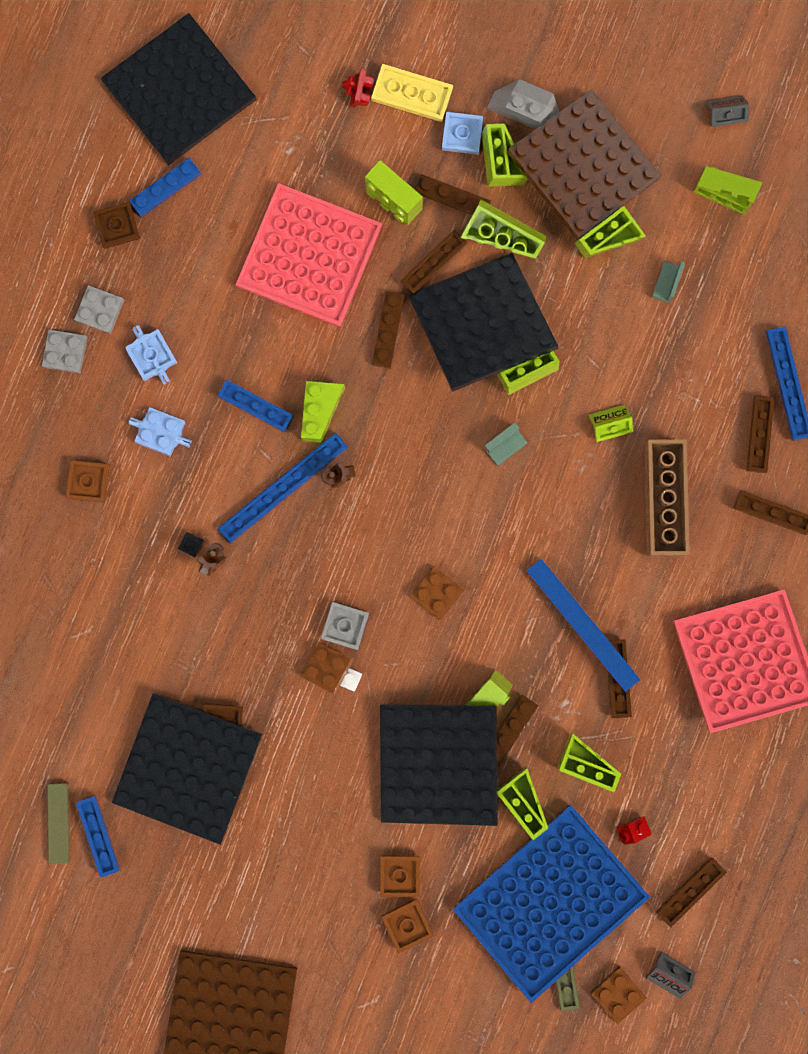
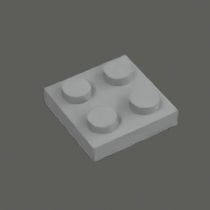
(99, 309)
(64, 351)
(345, 626)

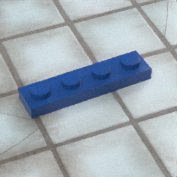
(165, 187)
(255, 406)
(98, 836)

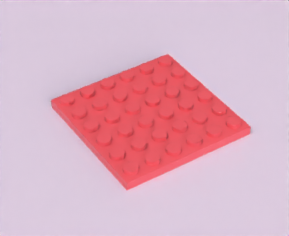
(309, 255)
(745, 660)

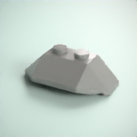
(524, 103)

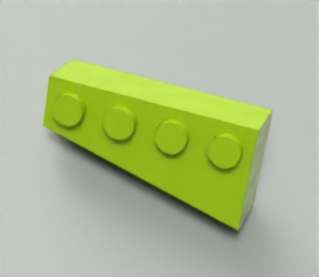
(503, 231)

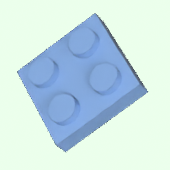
(462, 133)

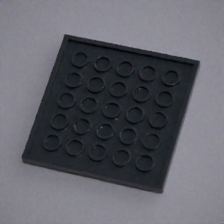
(178, 88)
(482, 322)
(439, 764)
(187, 768)

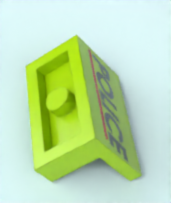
(611, 423)

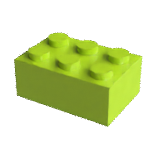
(393, 193)

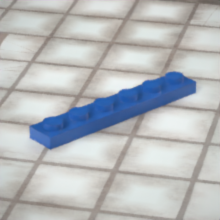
(788, 382)

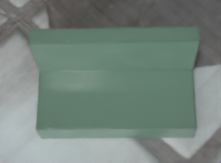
(667, 281)
(505, 444)

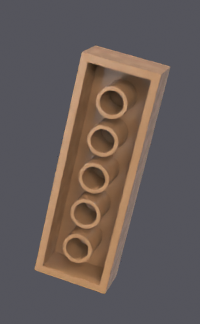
(666, 498)

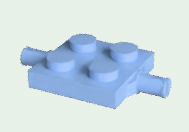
(151, 355)
(160, 432)

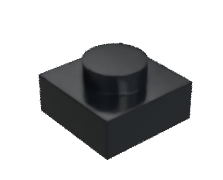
(191, 544)

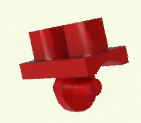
(361, 81)

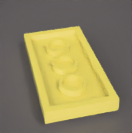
(412, 93)

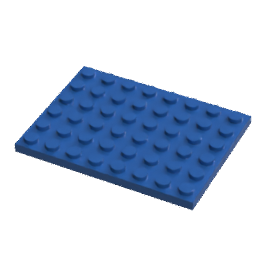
(551, 903)

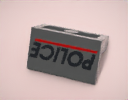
(728, 111)
(671, 976)

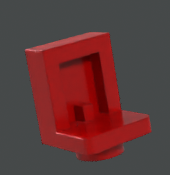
(634, 831)

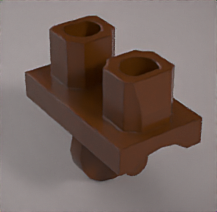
(338, 474)
(211, 559)

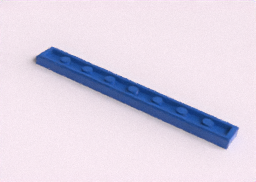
(282, 488)
(583, 625)

